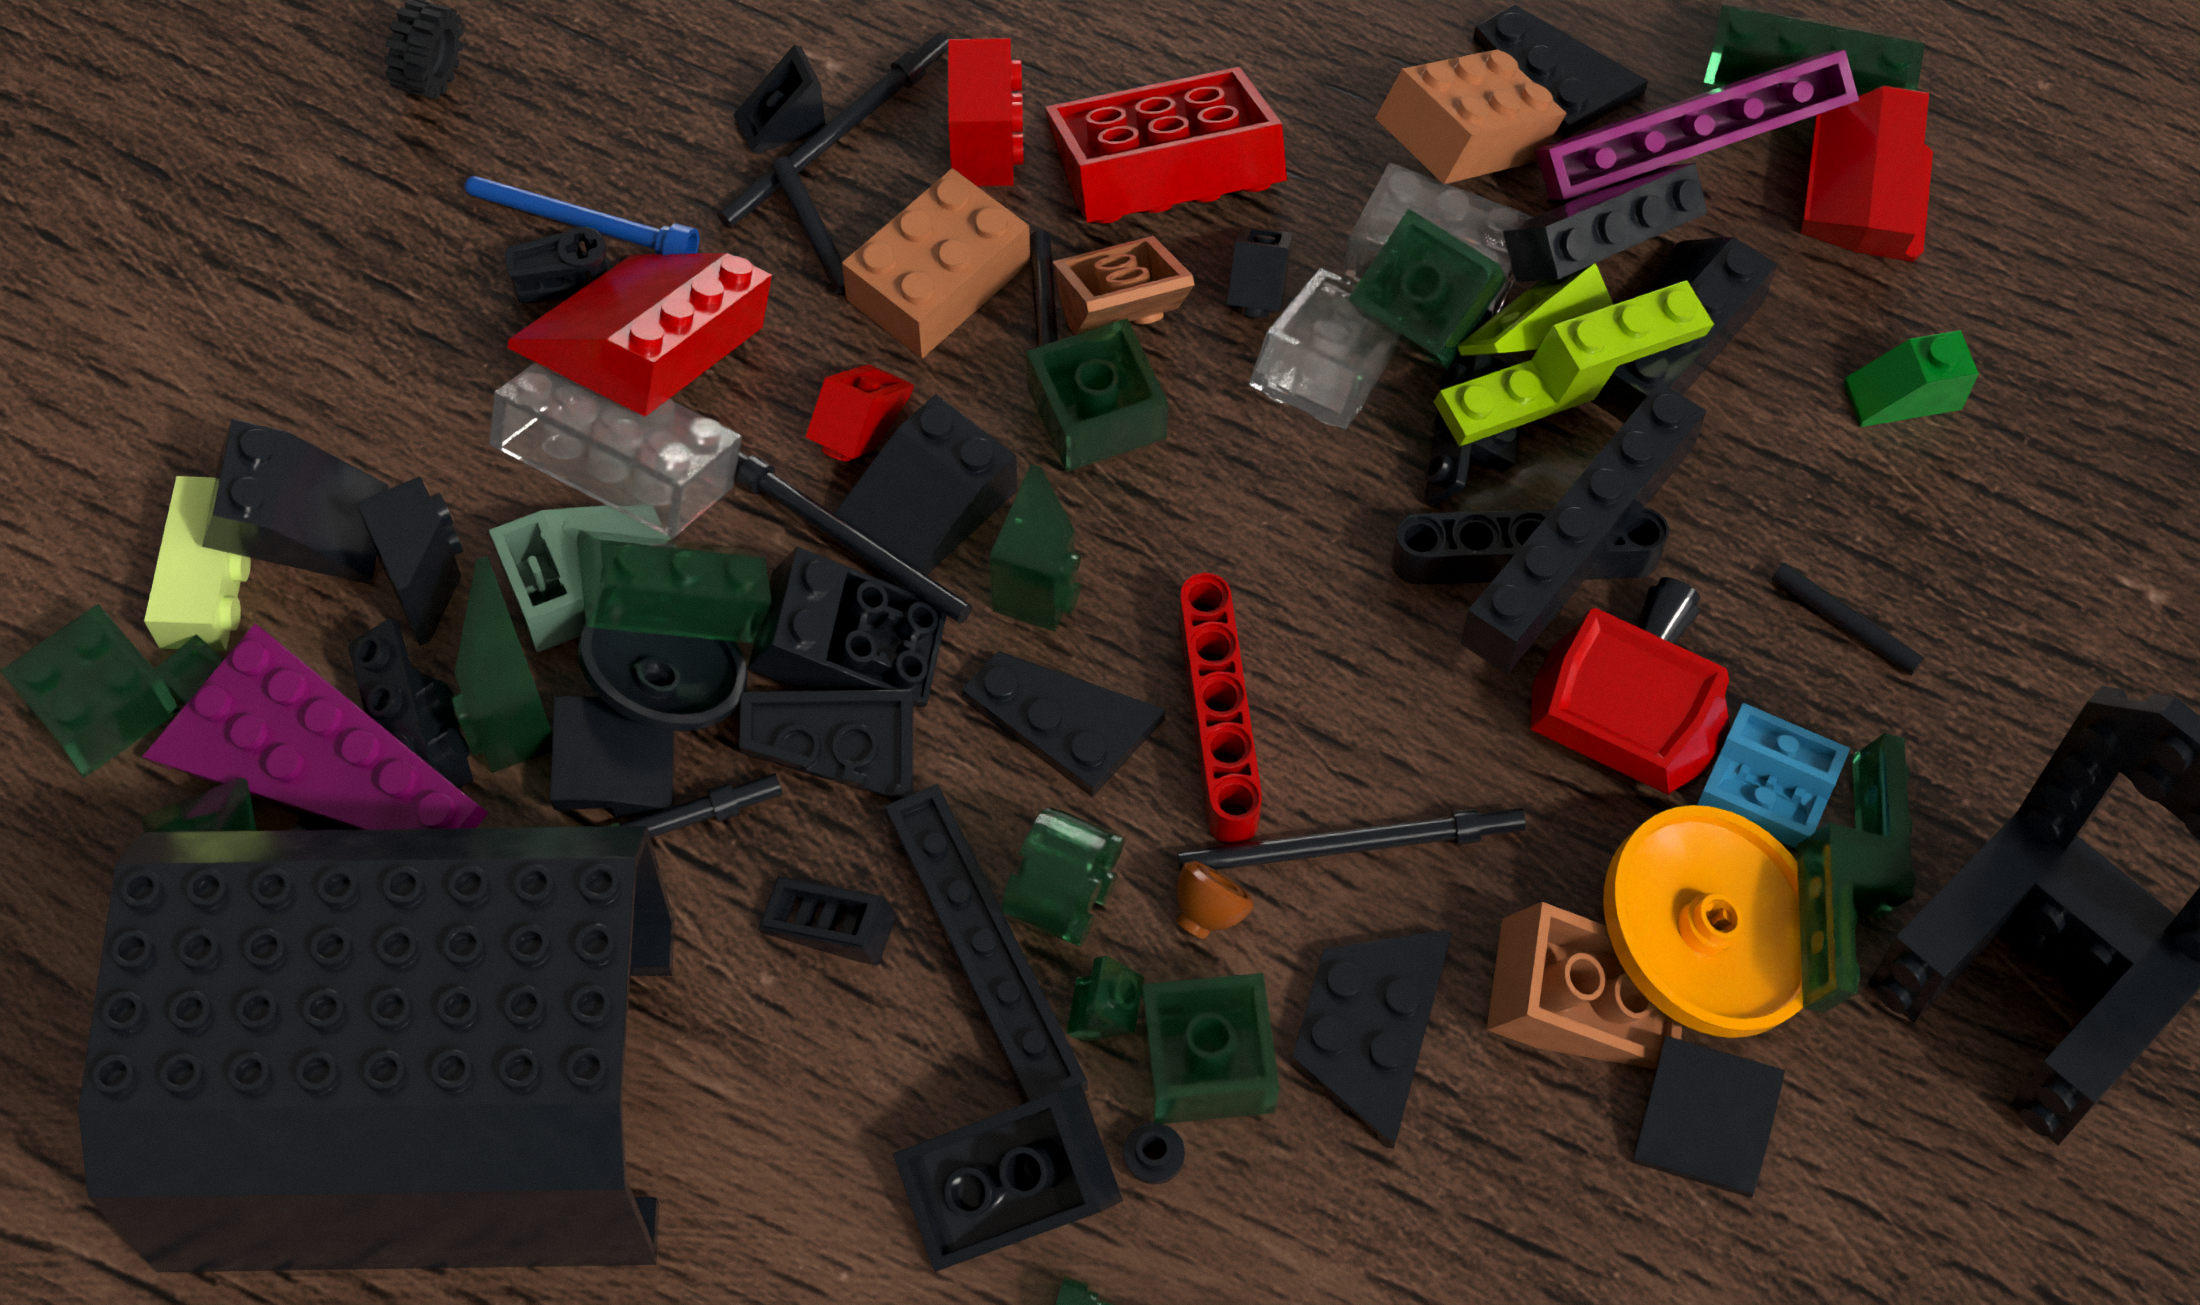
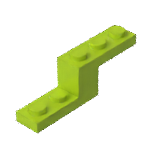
(1573, 363)

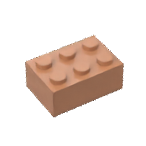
(1470, 115)
(936, 262)

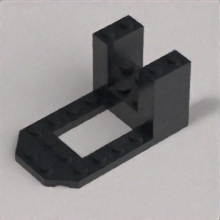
(2073, 906)

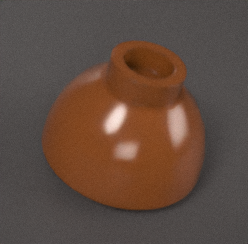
(1209, 900)

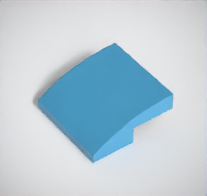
(1775, 775)

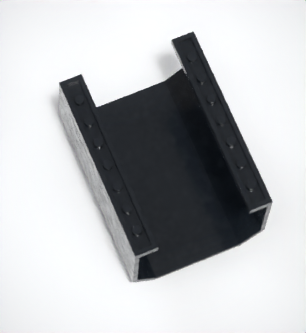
(372, 1048)

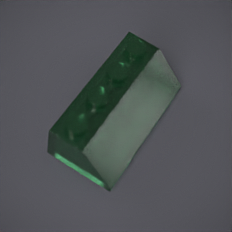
(1760, 40)

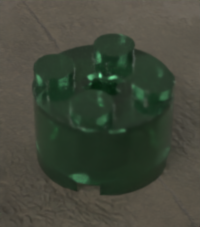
(1062, 875)

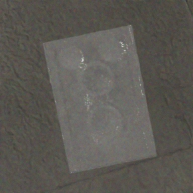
(1323, 353)

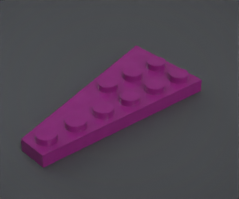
(305, 746)

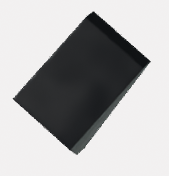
(783, 105)

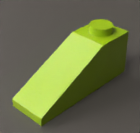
(1532, 315)

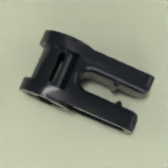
(555, 264)

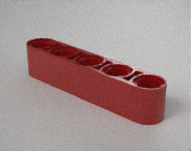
(1215, 730)

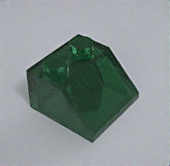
(1035, 557)

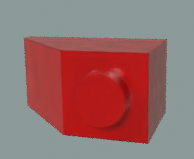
(856, 411)

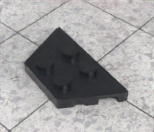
(1370, 1025)

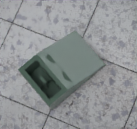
(544, 566)

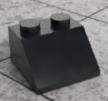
(416, 551)

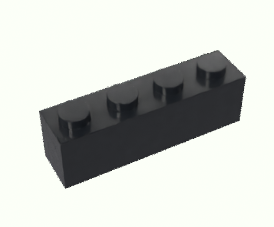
(1604, 223)

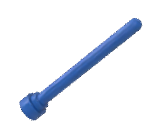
(665, 241)

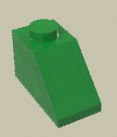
(1913, 380)

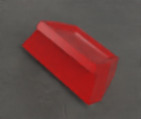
(1871, 175)
(1632, 702)

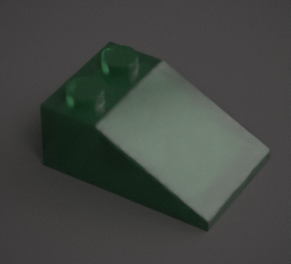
(498, 695)

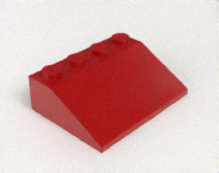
(1168, 144)
(650, 325)

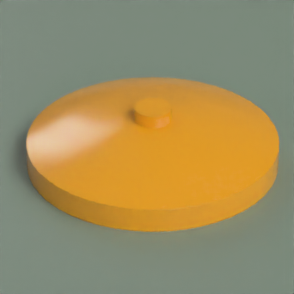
(1708, 920)

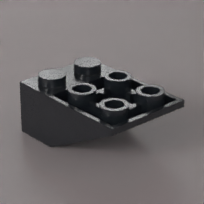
(845, 631)

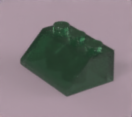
(672, 586)

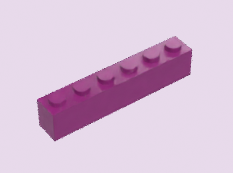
(1697, 125)

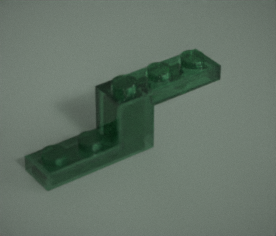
(1854, 872)

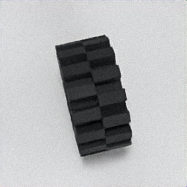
(424, 48)

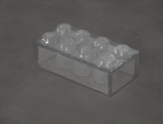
(648, 467)

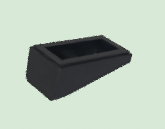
(863, 930)

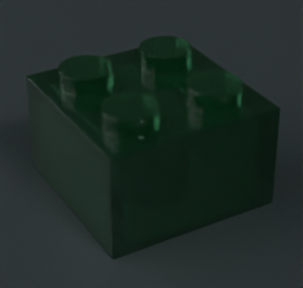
(1427, 288)
(1097, 394)
(90, 690)
(1209, 1048)

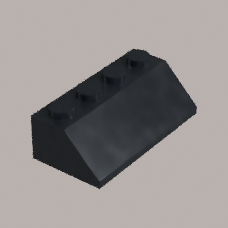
(1731, 287)

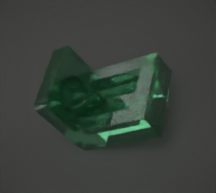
(1105, 1001)

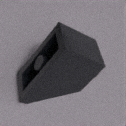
(1259, 271)

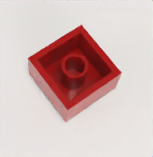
(985, 110)

